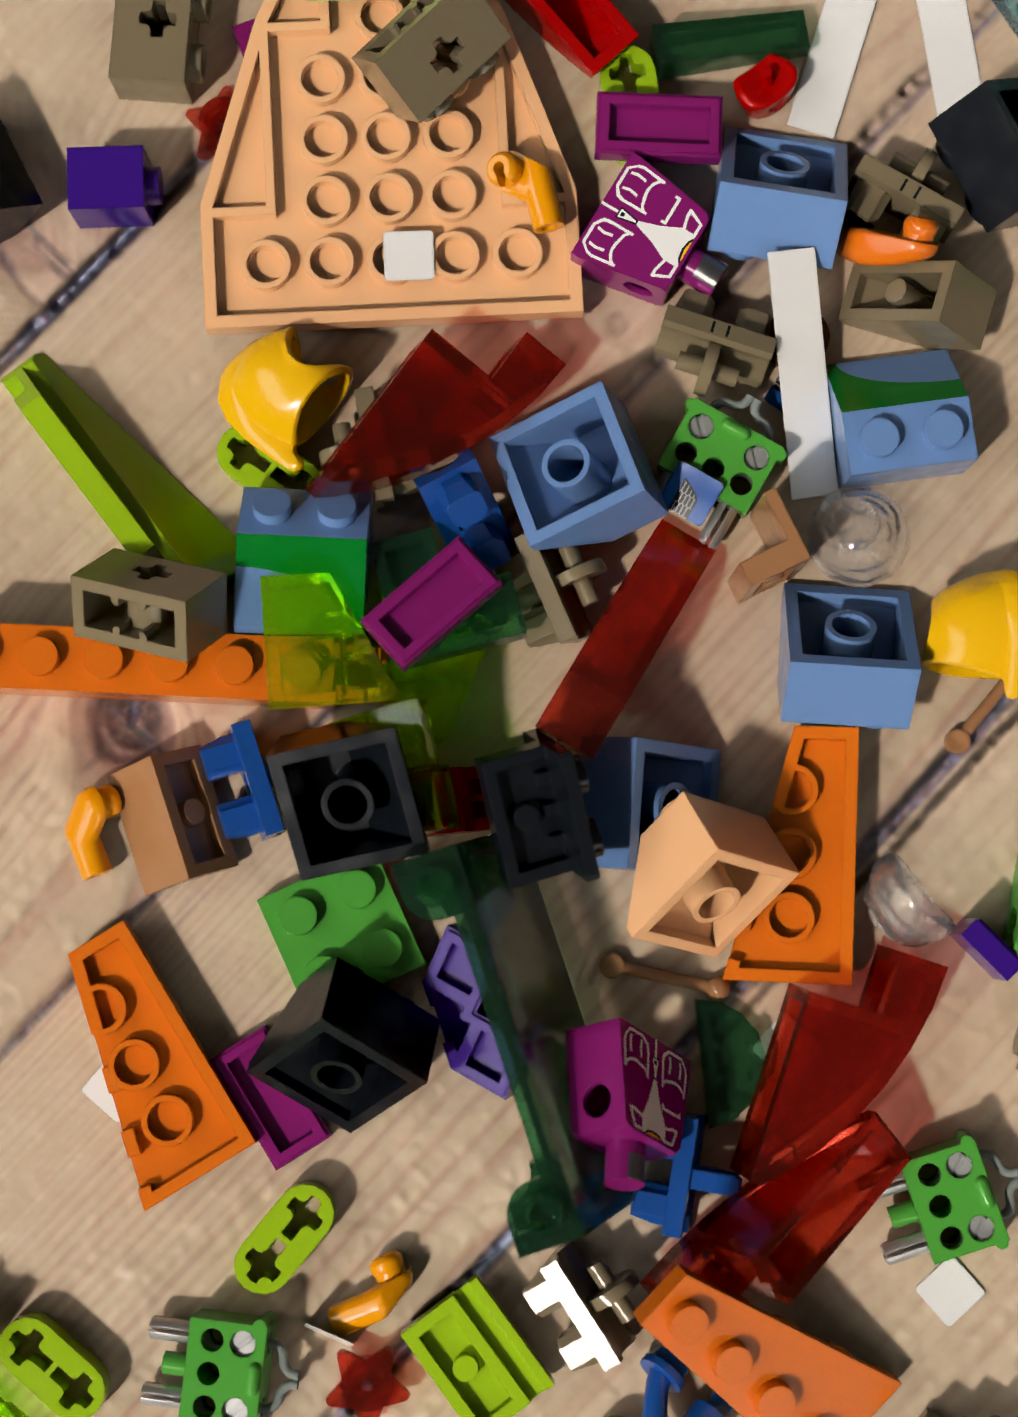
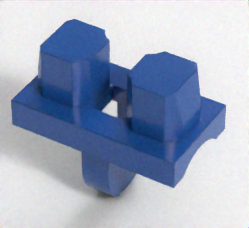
(466, 508)
(236, 755)
(673, 1202)

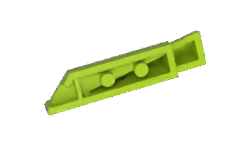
(116, 474)

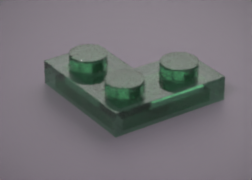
(491, 625)

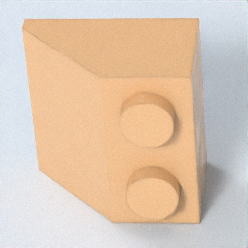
(704, 875)

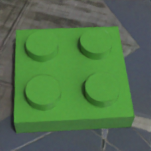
(345, 917)

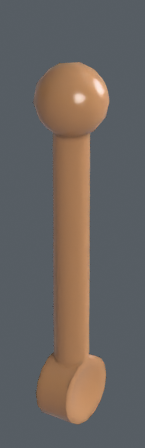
(959, 740)
(612, 966)

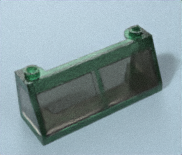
(528, 1012)

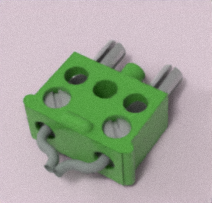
(732, 446)
(968, 1206)
(242, 1363)

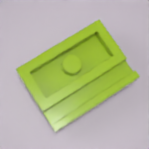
(477, 1354)

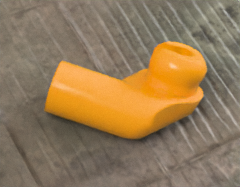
(529, 183)
(85, 826)
(378, 1301)

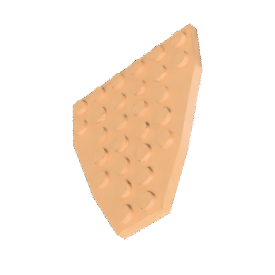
(324, 168)

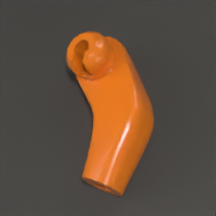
(887, 248)

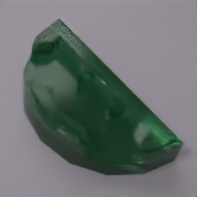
(729, 1060)

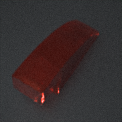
(433, 413)
(625, 640)
(832, 1062)
(787, 1229)

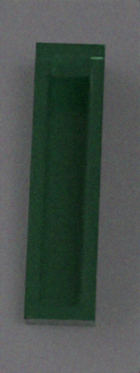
(726, 42)

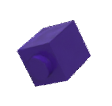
(112, 186)

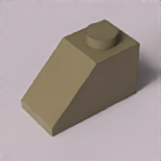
(920, 303)

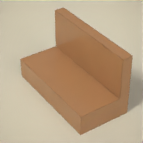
(783, 554)
(172, 819)

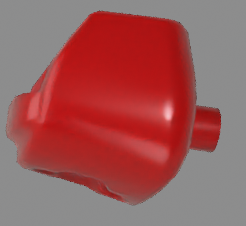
(766, 86)

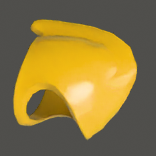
(277, 397)
(976, 629)

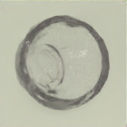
(858, 536)
(902, 906)

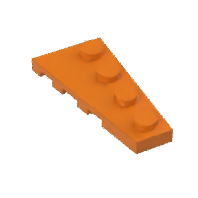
(810, 924)
(162, 1081)
(759, 1358)

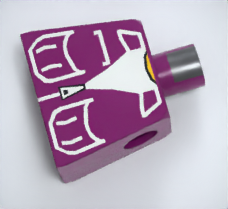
(647, 238)
(625, 1097)

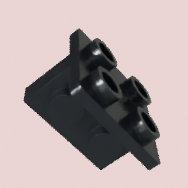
(539, 811)

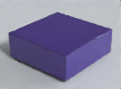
(986, 948)

